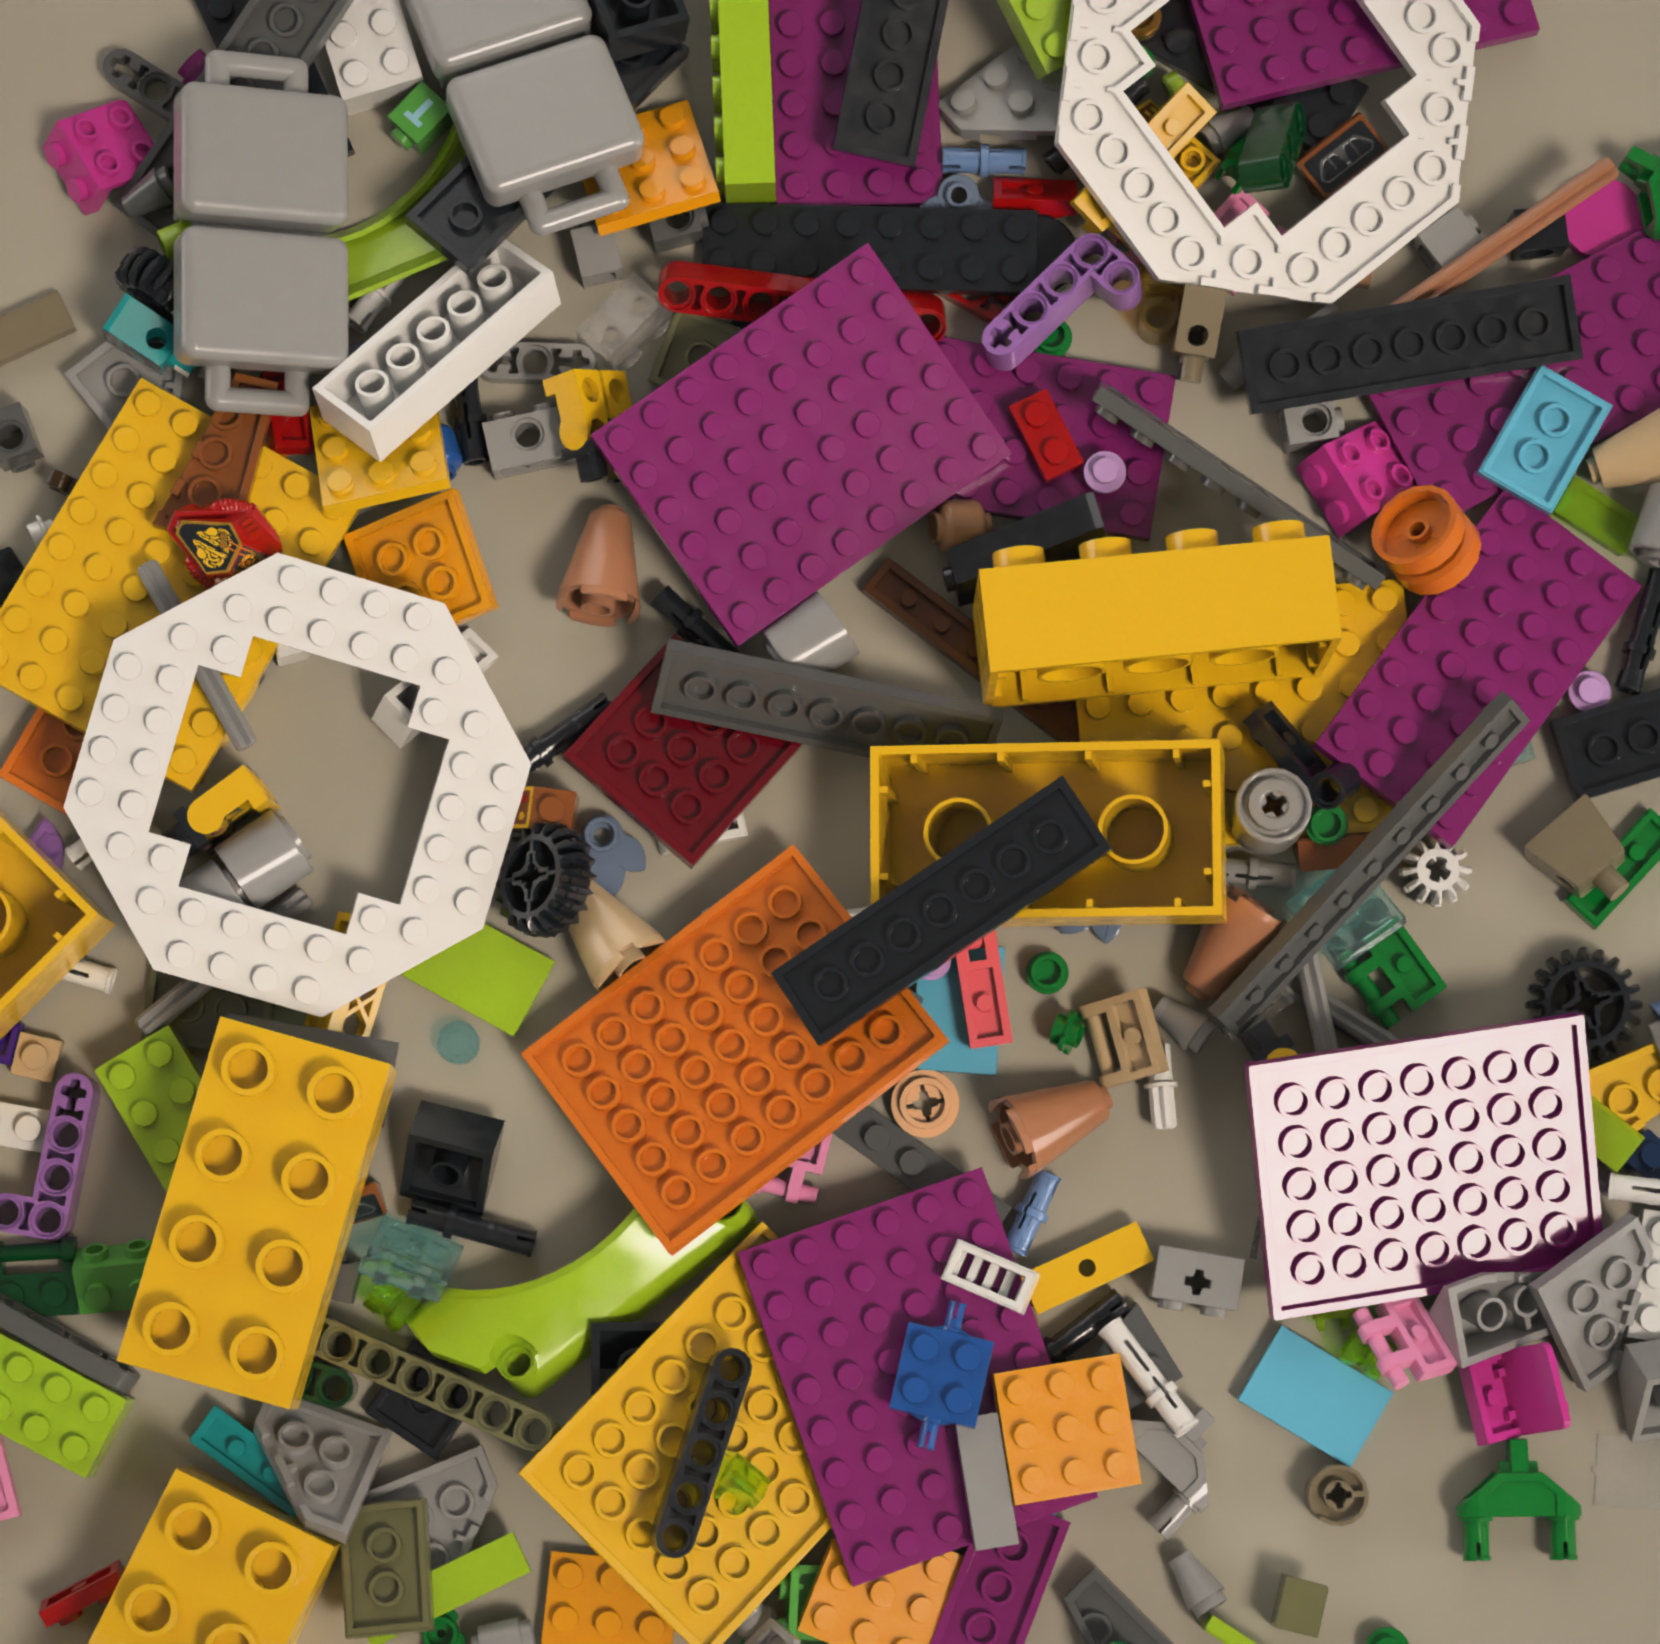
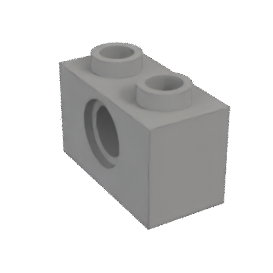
(511, 458)

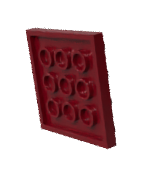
(673, 773)

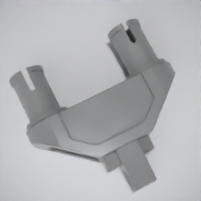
(1179, 1463)

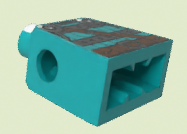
(134, 326)

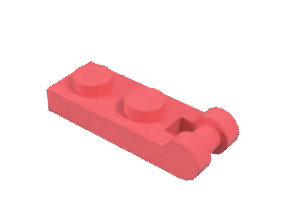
(984, 996)

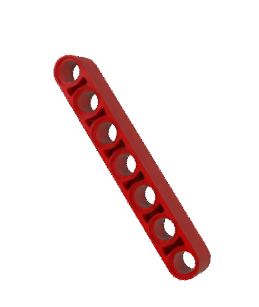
(744, 283)

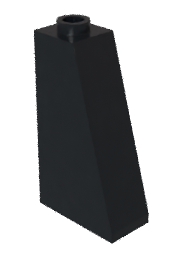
(1055, 529)

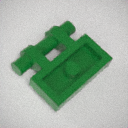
(1406, 971)

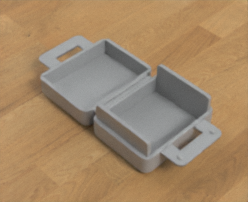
(532, 102)
(253, 271)

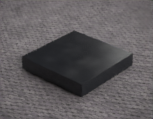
(414, 1421)

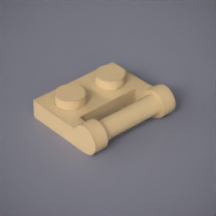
(1133, 1034)

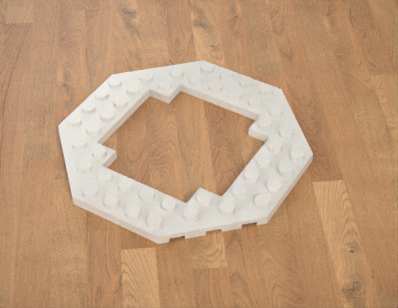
(1334, 242)
(136, 733)

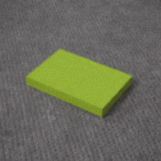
(487, 977)

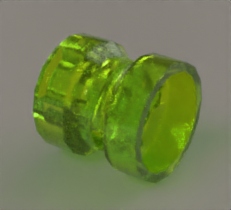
(382, 1300)
(1359, 1354)

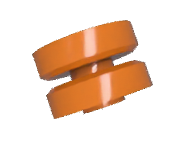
(1426, 540)

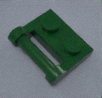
(43, 1292)

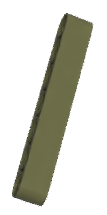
(440, 1386)

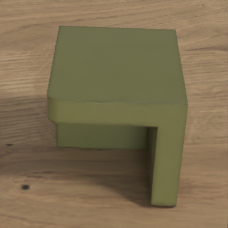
(1299, 1606)

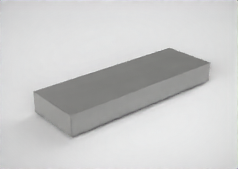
(986, 1483)

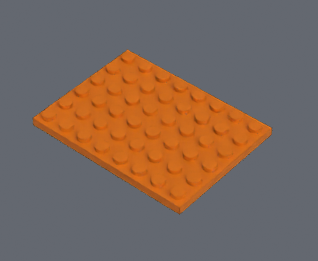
(701, 1070)

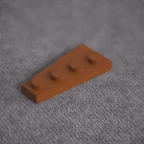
(224, 459)

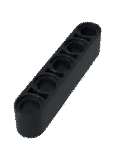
(717, 1438)

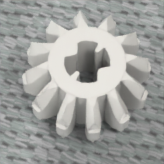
(1420, 874)

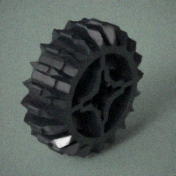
(148, 279)
(545, 880)
(1619, 994)

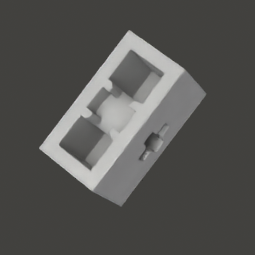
(1221, 1272)

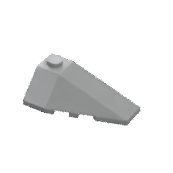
(1488, 1315)

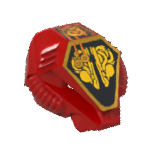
(222, 538)

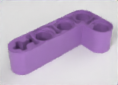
(1059, 306)
(56, 1155)

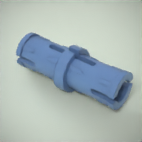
(984, 160)
(1032, 1212)

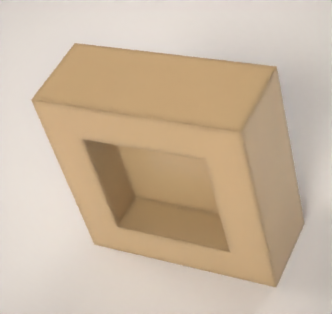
(37, 1057)

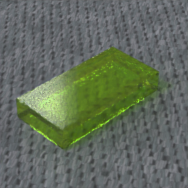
(1596, 516)

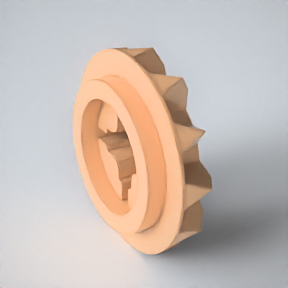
(937, 1087)

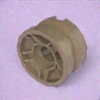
(1323, 1481)

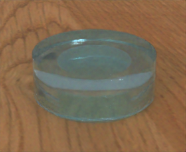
(458, 1043)

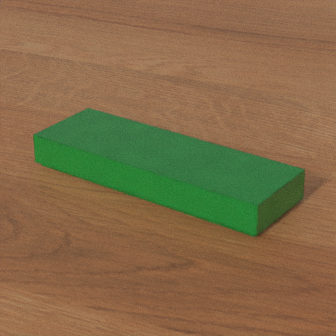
(1641, 852)

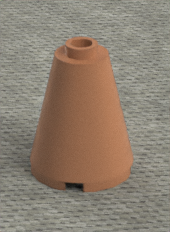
(602, 571)
(1228, 948)
(1047, 1122)

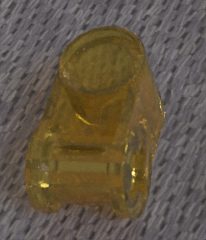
(1159, 299)

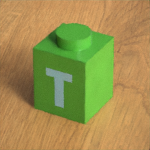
(419, 119)

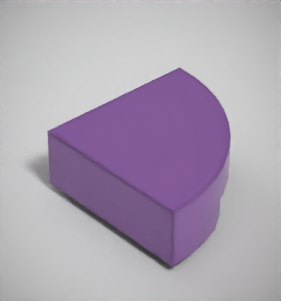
(49, 841)

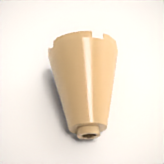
(1629, 455)
(611, 937)

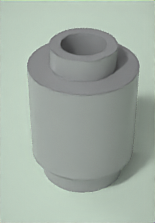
(505, 1632)

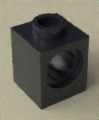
(1547, 243)

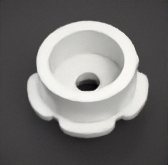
(38, 529)

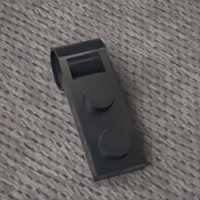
(1291, 752)

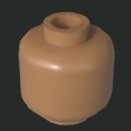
(957, 523)

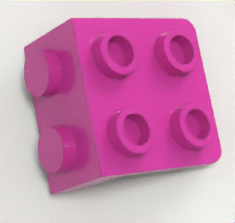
(97, 152)
(1355, 476)
(1515, 1394)

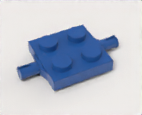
(941, 1375)

